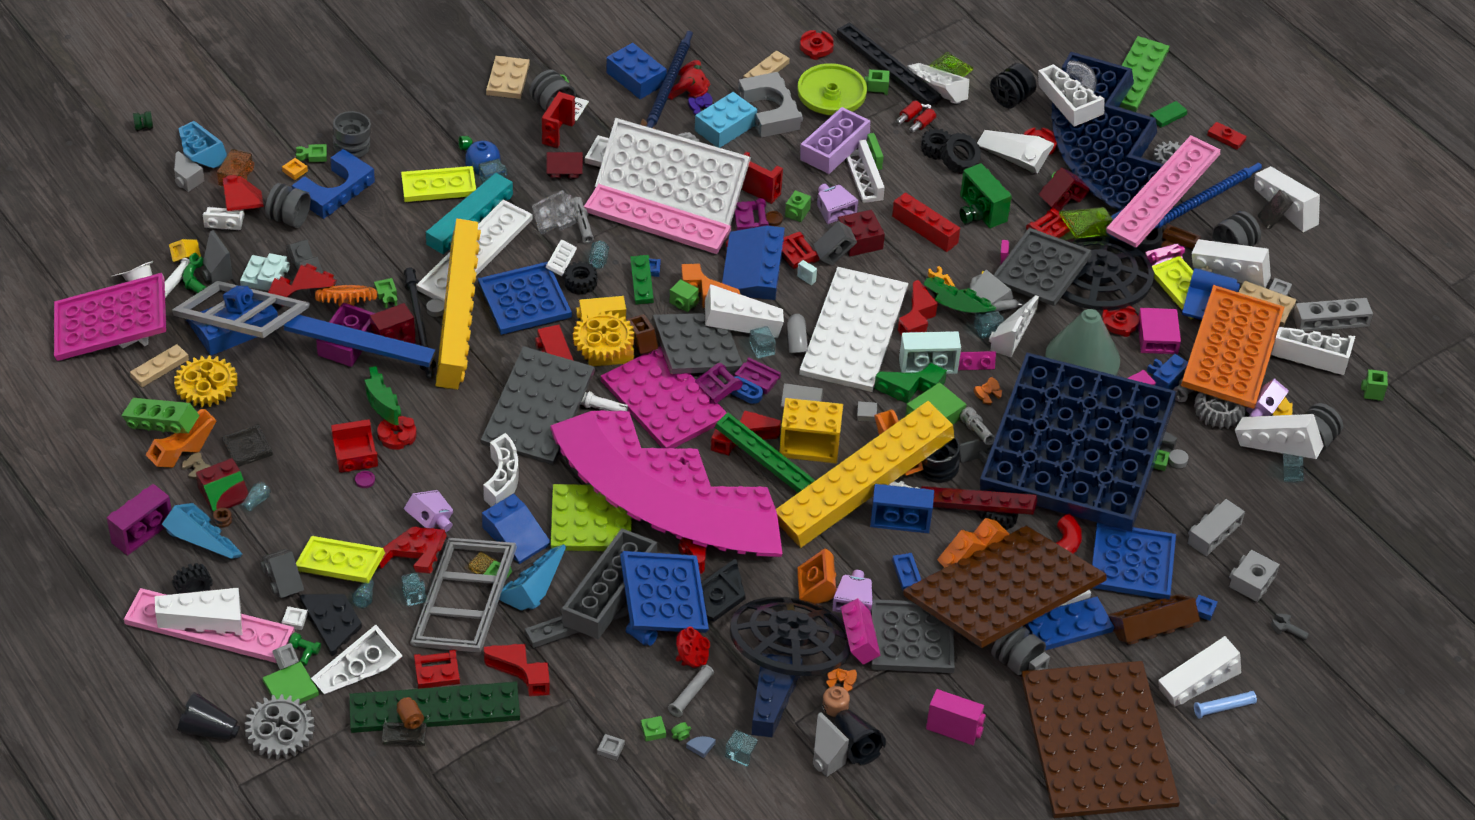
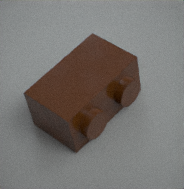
(644, 334)

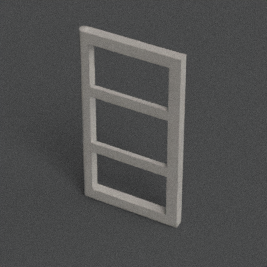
(238, 325)
(486, 616)

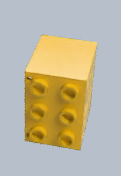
(811, 430)

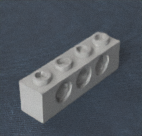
(1332, 314)

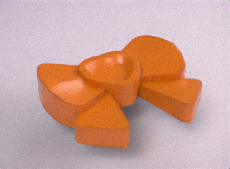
(983, 392)
(841, 675)

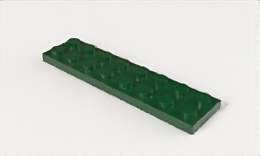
(438, 705)

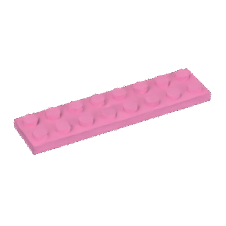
(1163, 191)
(657, 218)
(258, 636)

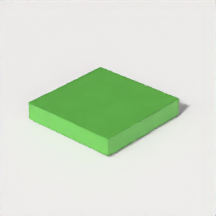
(292, 682)

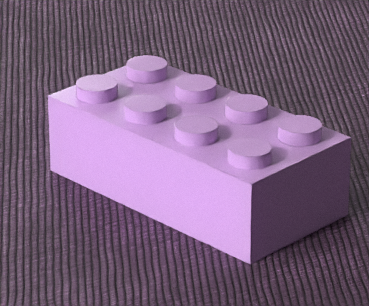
(834, 140)

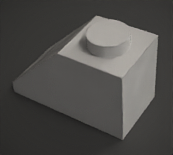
(187, 173)

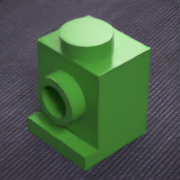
(877, 81)

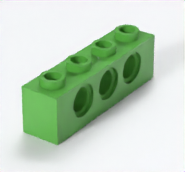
(160, 415)

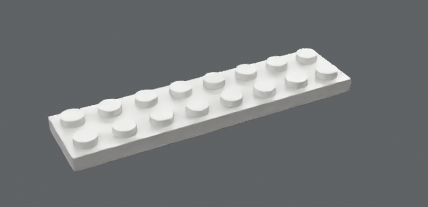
(496, 233)

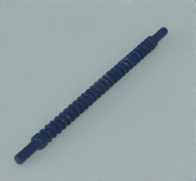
(669, 80)

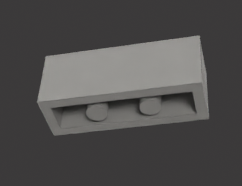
(1215, 527)

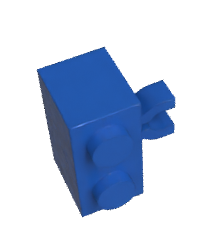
(1169, 373)

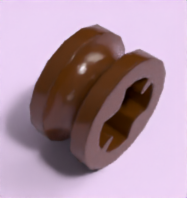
(223, 522)

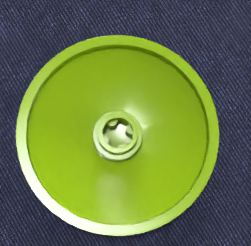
(830, 87)

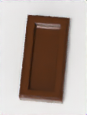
(1180, 236)

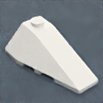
(947, 84)
(1019, 149)
(1012, 329)
(362, 659)

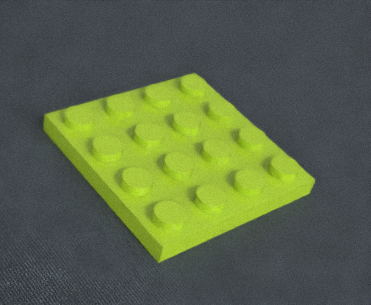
(584, 518)

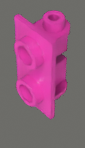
(1165, 253)
(977, 360)

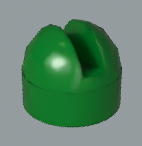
(465, 142)

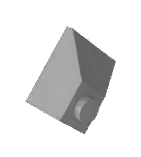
(830, 746)

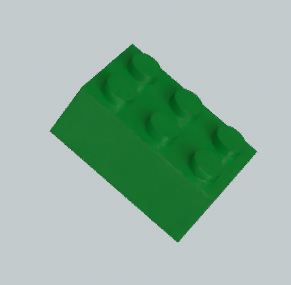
(983, 188)

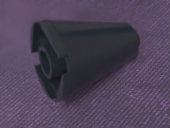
(207, 720)
(864, 739)

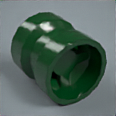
(147, 120)
(971, 213)

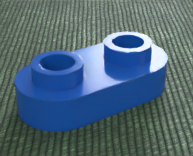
(748, 392)

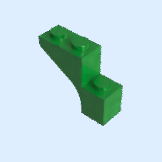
(904, 385)

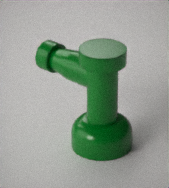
(310, 647)

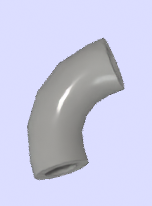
(797, 333)

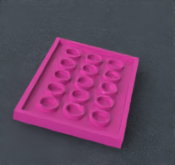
(109, 316)
(663, 403)

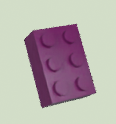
(350, 317)
(139, 519)

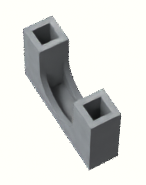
(772, 88)

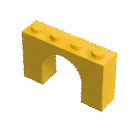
(608, 304)

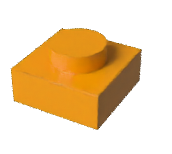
(294, 168)

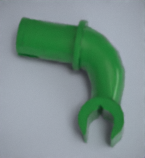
(188, 274)

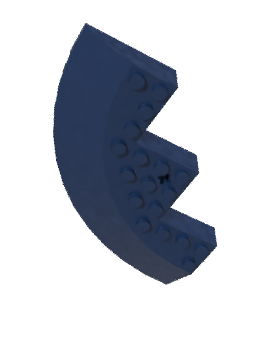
(1109, 147)

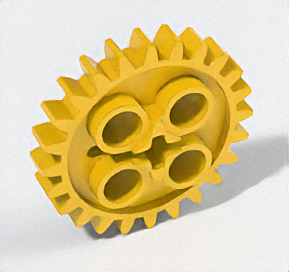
(603, 335)
(205, 381)

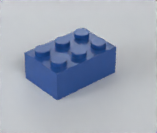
(636, 70)
(902, 508)

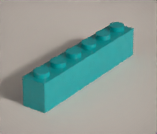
(472, 208)

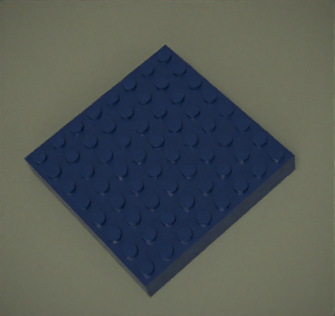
(1079, 440)

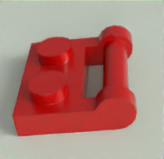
(1055, 227)
(794, 254)
(437, 674)

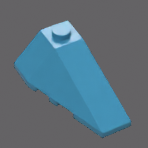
(201, 145)
(193, 525)
(533, 582)

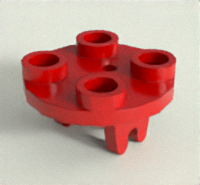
(692, 648)

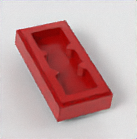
(1226, 135)

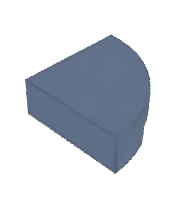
(701, 745)

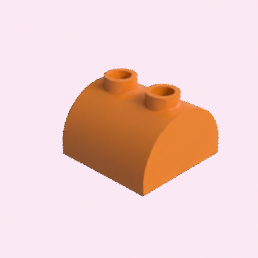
(817, 578)

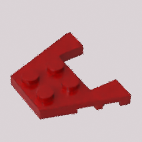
(416, 543)

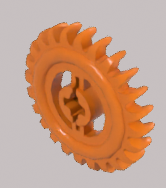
(346, 294)

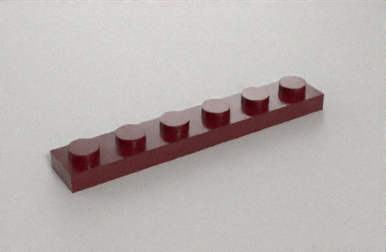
(983, 500)

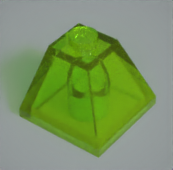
(951, 64)
(1087, 221)

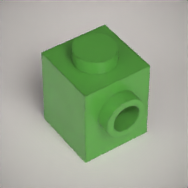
(798, 206)
(684, 295)
(1375, 385)

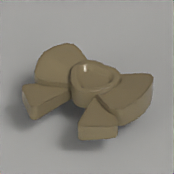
(196, 461)

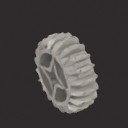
(1218, 411)

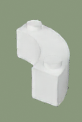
(506, 476)

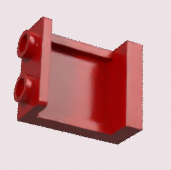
(559, 112)
(762, 182)
(354, 446)

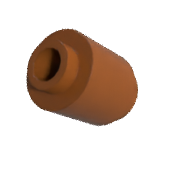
(409, 713)

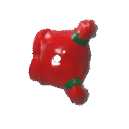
(691, 80)

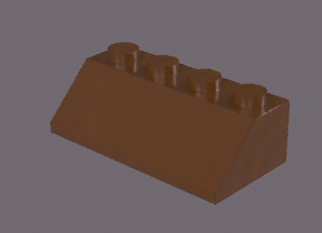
(1154, 617)

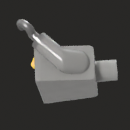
(994, 290)

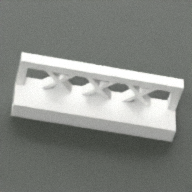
(870, 173)

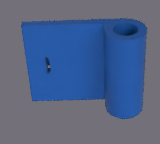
(1200, 290)

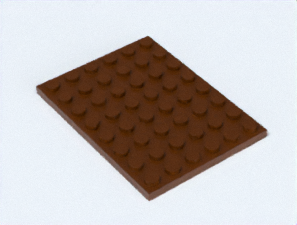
(1004, 586)
(1099, 739)

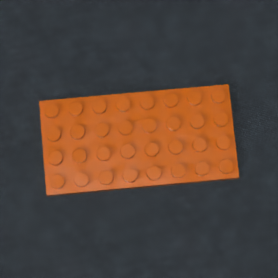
(1233, 346)

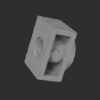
(1253, 575)

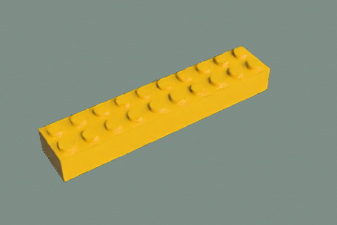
(458, 304)
(854, 479)

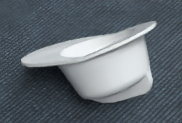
(138, 272)

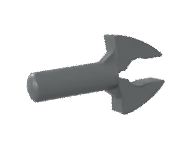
(1285, 625)

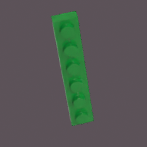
(763, 453)

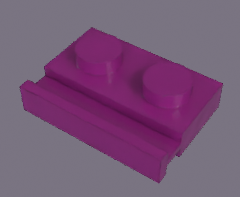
(759, 374)

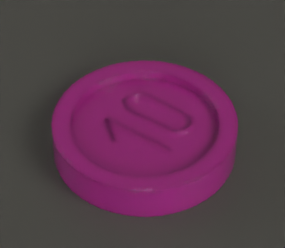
(365, 479)

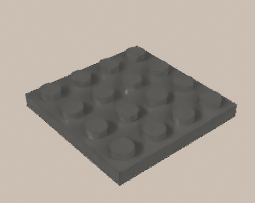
(1042, 266)
(692, 345)
(911, 638)

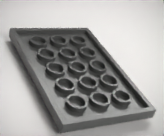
(537, 395)

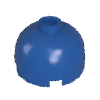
(479, 153)

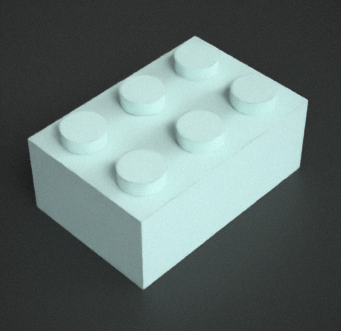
(923, 348)

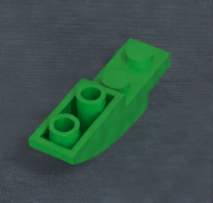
(961, 300)
(382, 398)

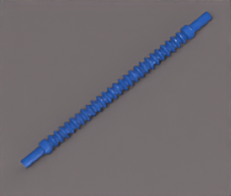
(1208, 194)

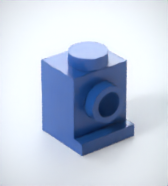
(242, 296)

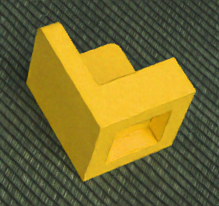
(183, 249)

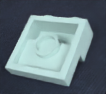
(262, 271)

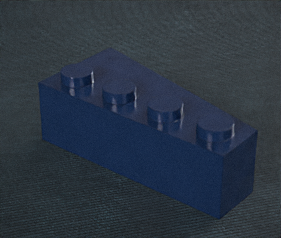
(772, 697)

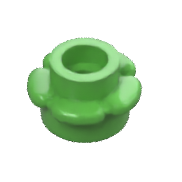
(681, 731)

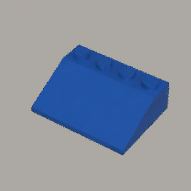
(754, 261)
(219, 339)

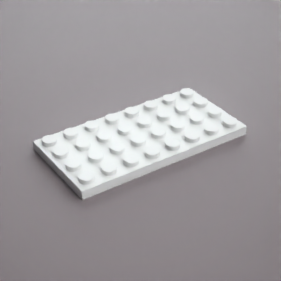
(673, 170)
(854, 329)

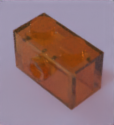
(236, 163)

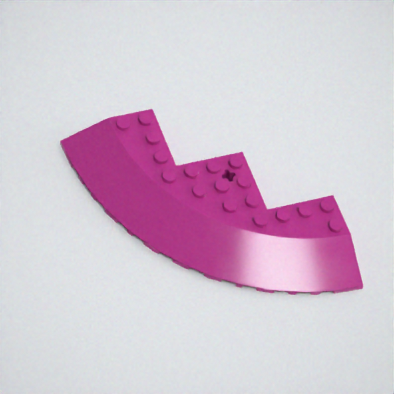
(667, 486)

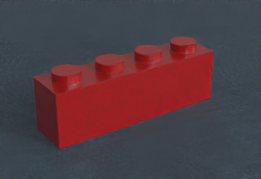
(926, 222)
(553, 342)

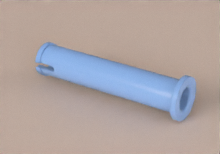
(1224, 704)

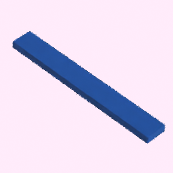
(360, 340)

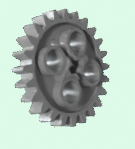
(279, 726)

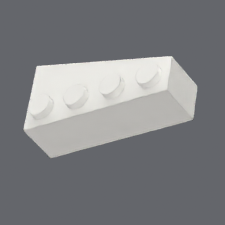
(1069, 96)
(1304, 210)
(1234, 261)
(740, 313)
(1313, 349)
(1281, 434)
(201, 611)
(1201, 672)

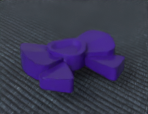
(695, 104)

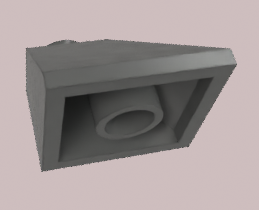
(216, 260)

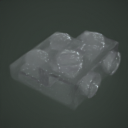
(555, 212)

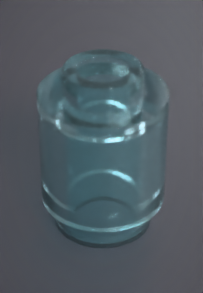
(598, 254)

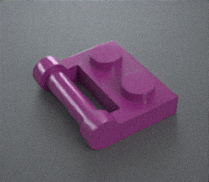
(744, 214)
(716, 388)

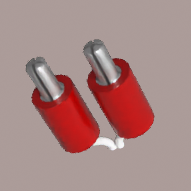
(922, 120)

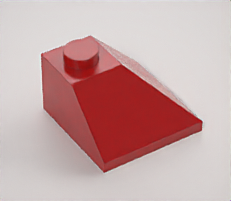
(241, 194)

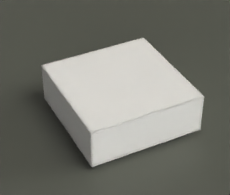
(295, 617)

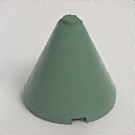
(1086, 344)

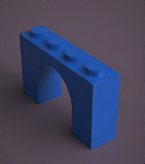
(327, 200)

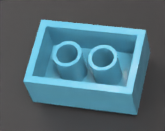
(725, 120)

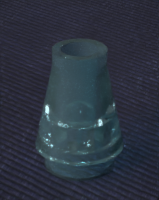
(257, 494)
(363, 595)

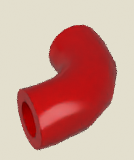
(1070, 532)

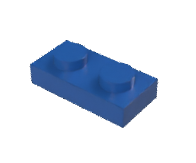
(906, 570)

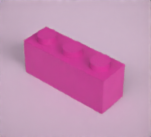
(860, 631)

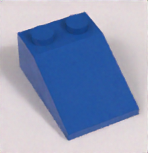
(514, 523)

